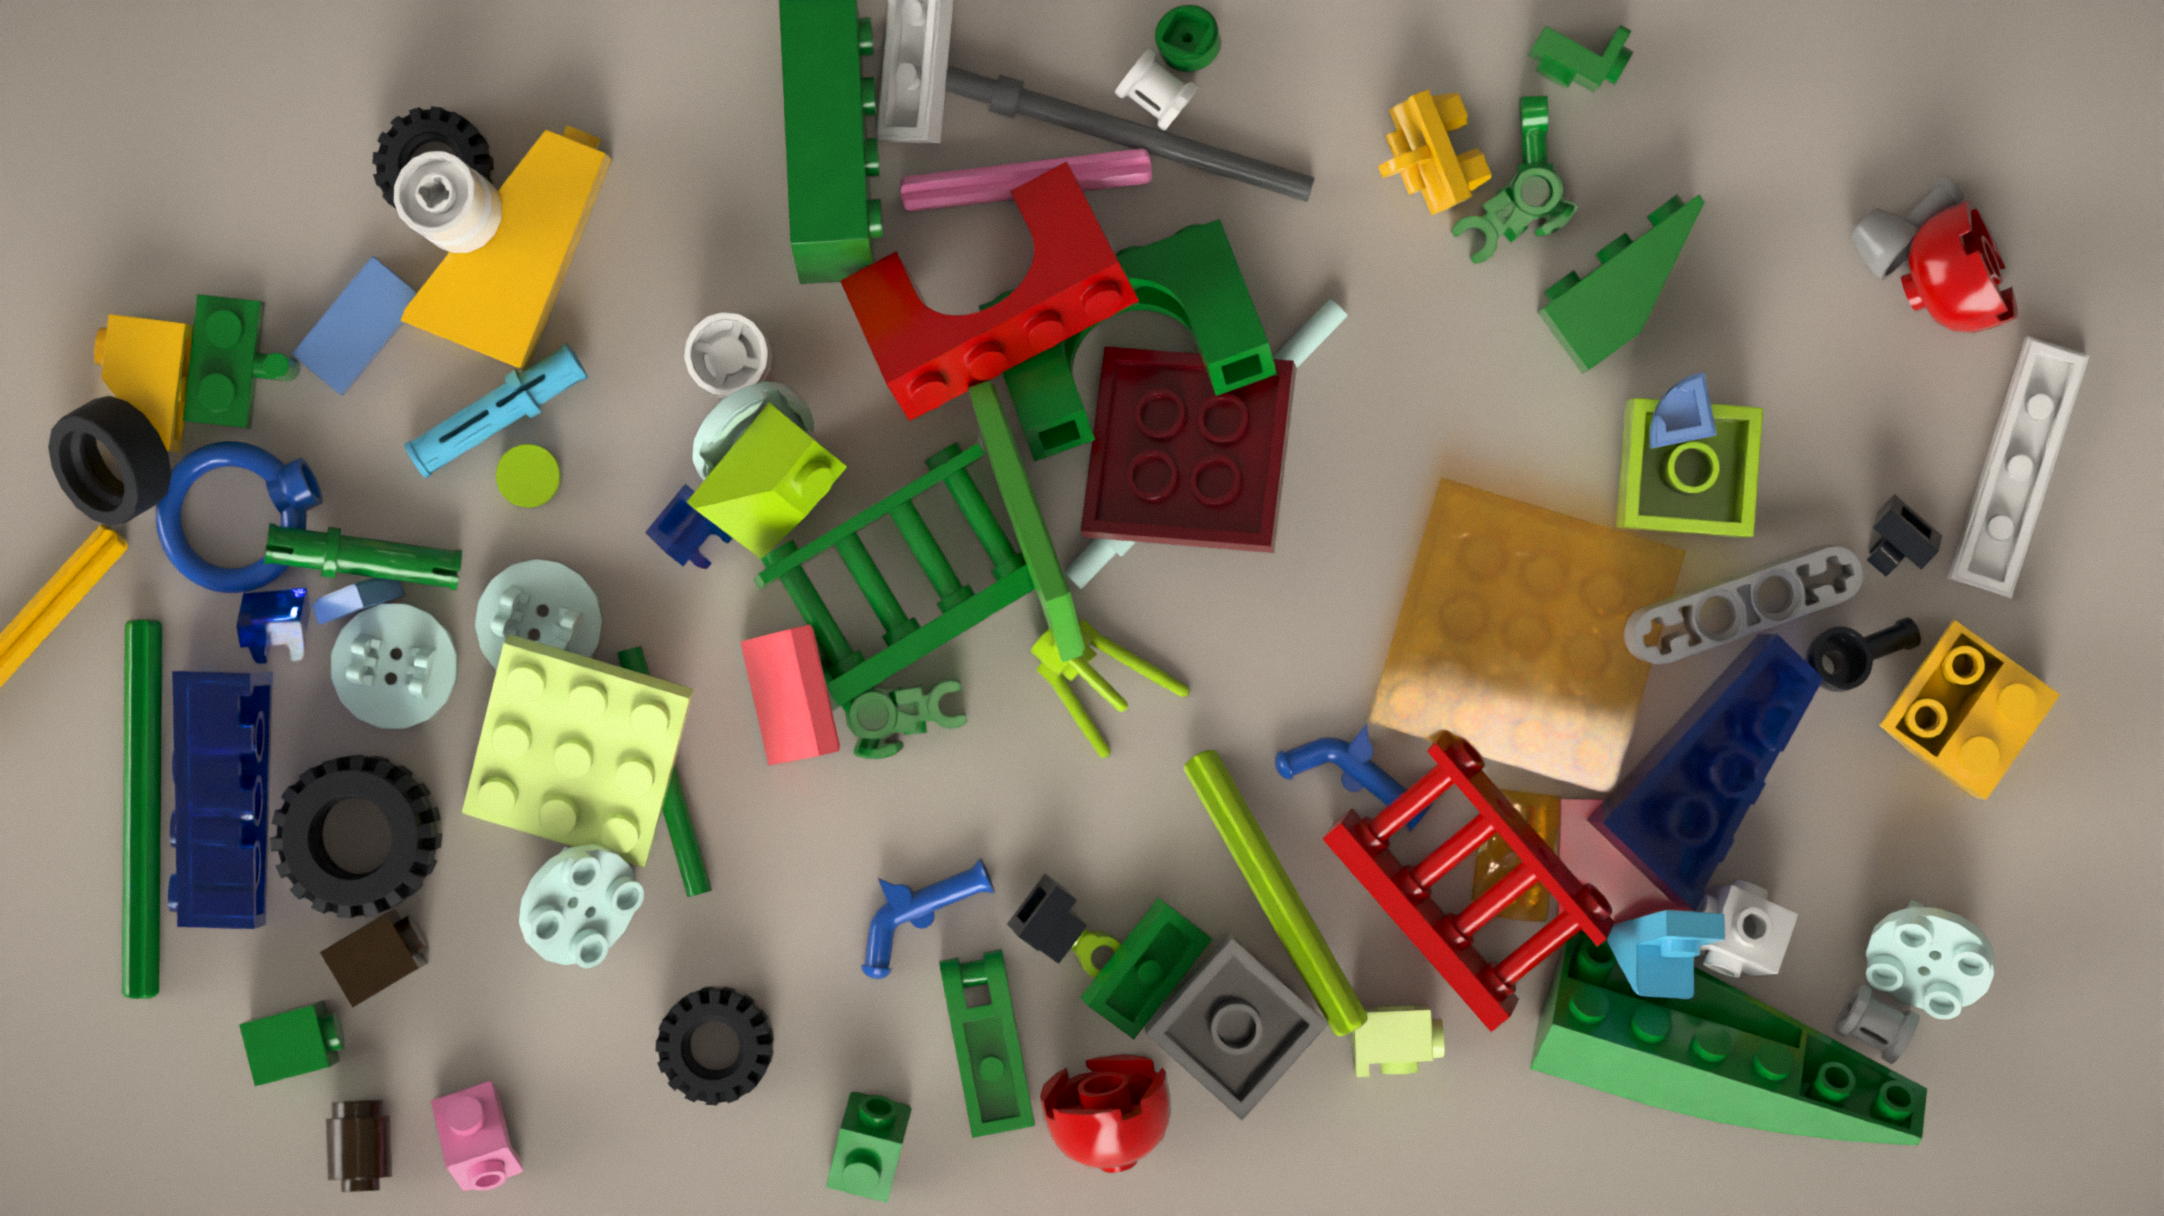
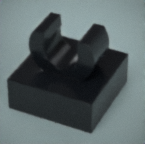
(1902, 535)

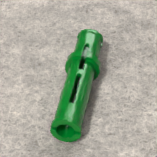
(362, 556)

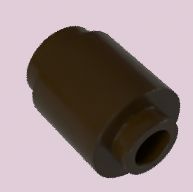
(359, 1145)

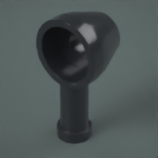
(1855, 654)

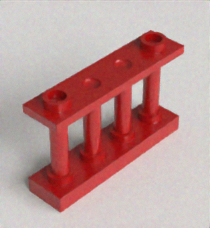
(1449, 937)

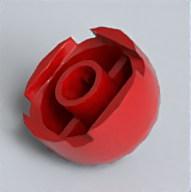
(1958, 272)
(1109, 1113)

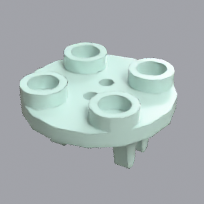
(513, 602)
(423, 673)
(593, 879)
(1949, 977)

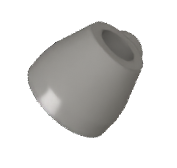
(1886, 237)

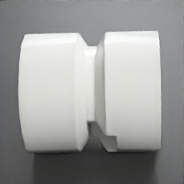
(447, 202)
(728, 354)

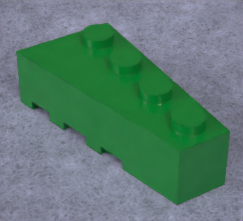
(827, 138)

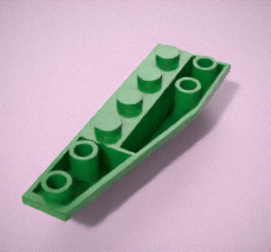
(1715, 1056)

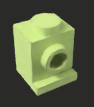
(1397, 1039)

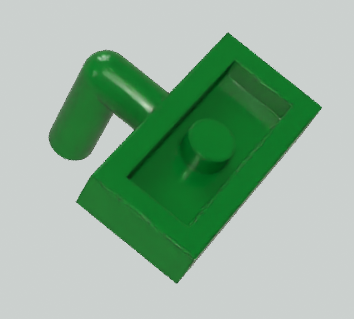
(228, 362)

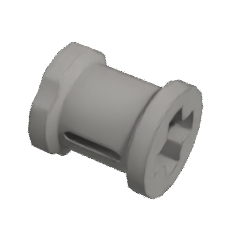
(1876, 1023)

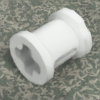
(1156, 89)

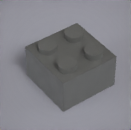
(1235, 1026)

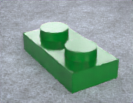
(1146, 968)

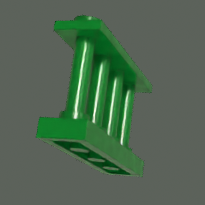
(904, 636)

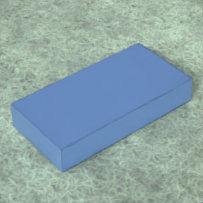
(356, 326)

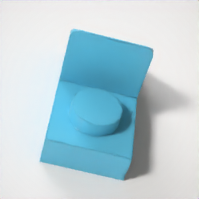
(1661, 950)

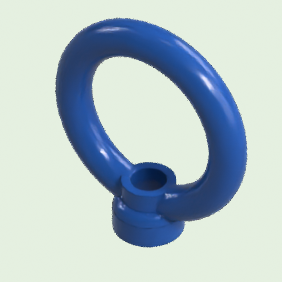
(290, 487)

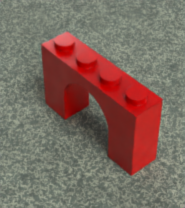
(1067, 289)

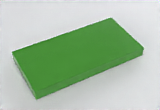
(1027, 521)

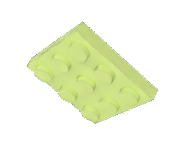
(576, 749)

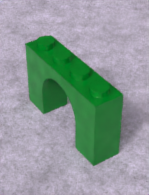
(1180, 276)

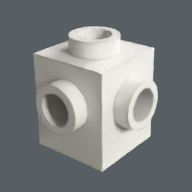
(1754, 930)

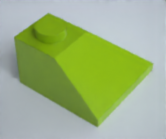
(767, 482)

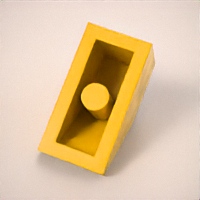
(149, 369)

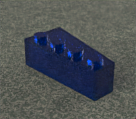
(1697, 783)
(220, 797)

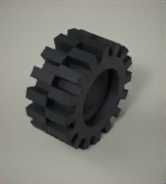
(425, 127)
(676, 1054)

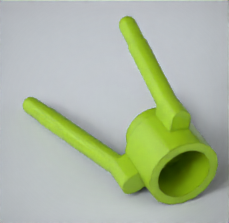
(1053, 668)

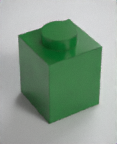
(292, 1042)

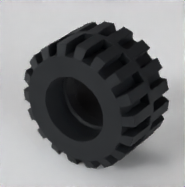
(302, 845)

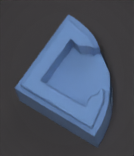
(1683, 413)
(356, 599)

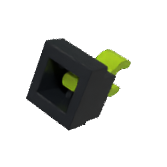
(1054, 929)

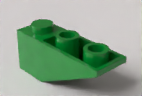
(1616, 299)

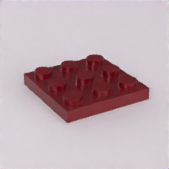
(1184, 462)

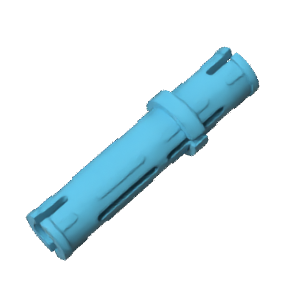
(496, 410)

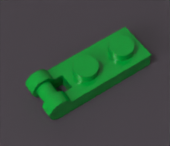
(987, 1046)

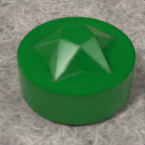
(1188, 38)

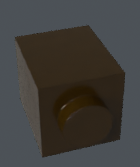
(376, 956)

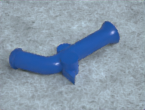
(1353, 760)
(918, 909)

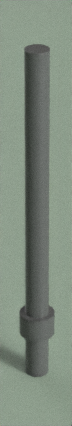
(1009, 97)

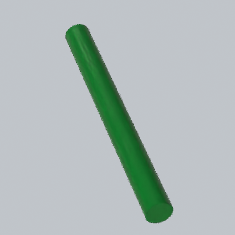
(676, 808)

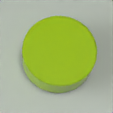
(528, 476)

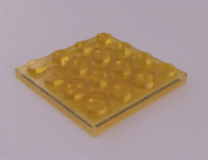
(1522, 635)

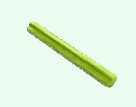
(1275, 893)

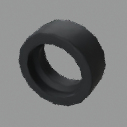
(133, 445)

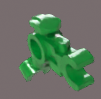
(1530, 194)
(886, 711)

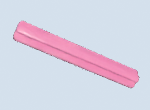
(997, 181)

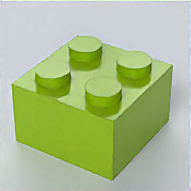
(1692, 484)

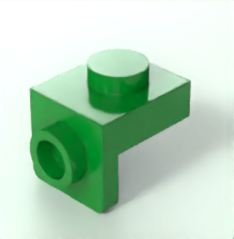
(1567, 61)
(869, 1146)

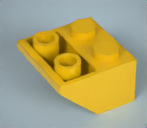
(1968, 711)

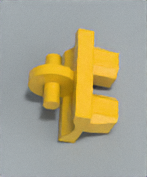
(1426, 154)

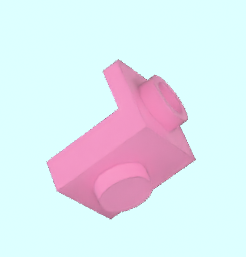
(475, 1137)

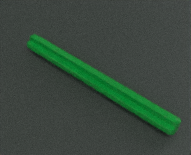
(141, 808)

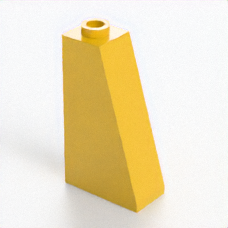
(506, 289)

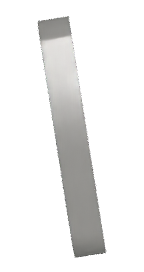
(1742, 598)

